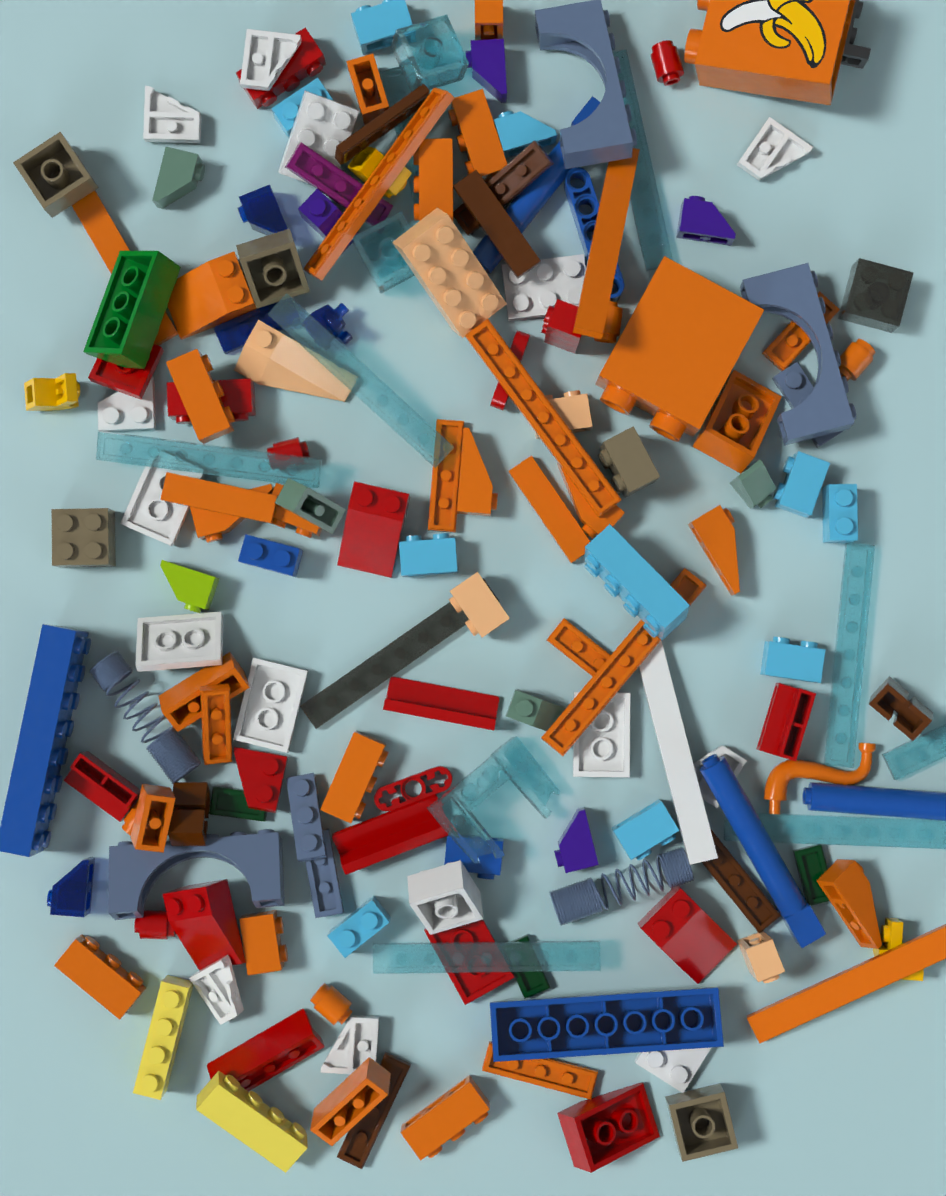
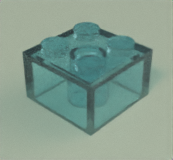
(429, 53)
(380, 255)

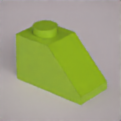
(190, 586)

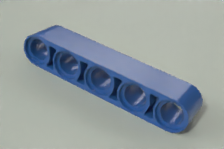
(586, 223)

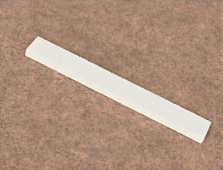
(677, 757)

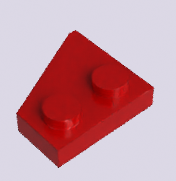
(261, 777)

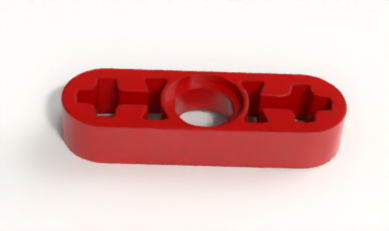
(518, 348)
(410, 799)

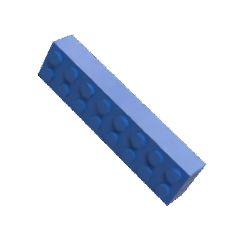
(43, 740)
(606, 1024)

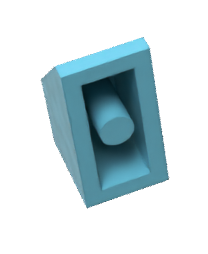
(519, 130)

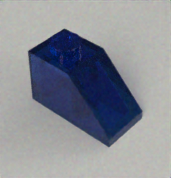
(262, 211)
(74, 891)

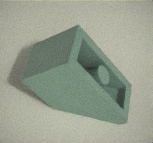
(177, 176)
(754, 485)
(310, 505)
(533, 710)

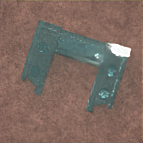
(455, 806)

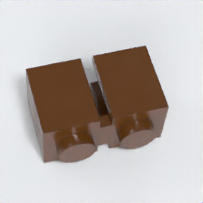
(911, 714)
(189, 812)

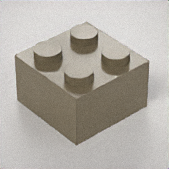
(55, 175)
(272, 268)
(628, 462)
(83, 537)
(701, 1122)

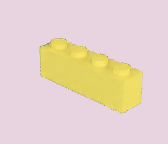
(163, 1037)
(252, 1121)

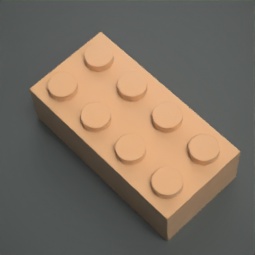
(449, 272)

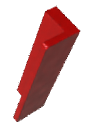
(441, 703)
(387, 835)
(269, 1052)

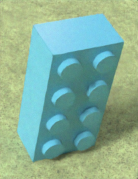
(635, 582)

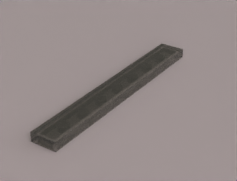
(384, 664)

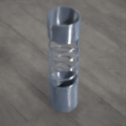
(169, 748)
(584, 899)

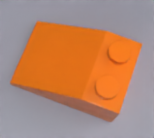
(210, 296)
(737, 422)

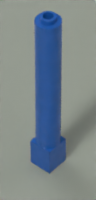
(533, 197)
(875, 801)
(761, 850)

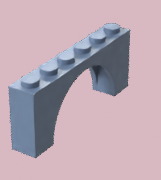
(584, 32)
(794, 296)
(254, 855)

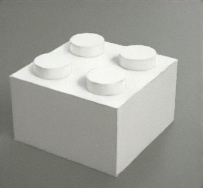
(445, 897)

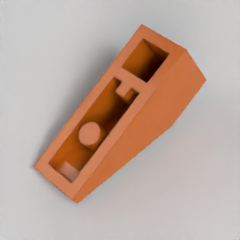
(475, 486)
(592, 523)
(212, 525)
(717, 539)
(853, 900)

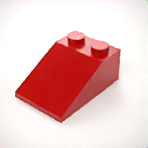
(373, 529)
(205, 922)
(686, 934)
(608, 1126)

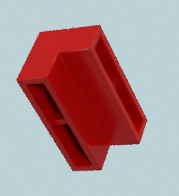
(786, 721)
(102, 785)

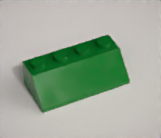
(132, 308)

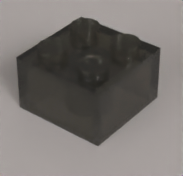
(875, 295)

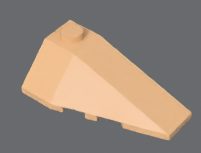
(284, 364)

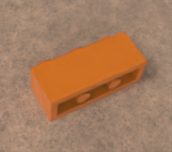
(477, 134)
(434, 177)
(201, 395)
(183, 701)
(354, 777)
(101, 975)
(350, 1101)
(445, 1118)

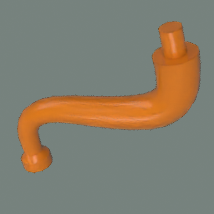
(784, 772)

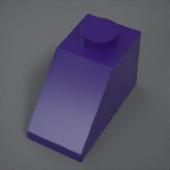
(488, 66)
(320, 214)
(703, 222)
(576, 845)

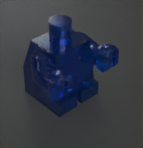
(332, 321)

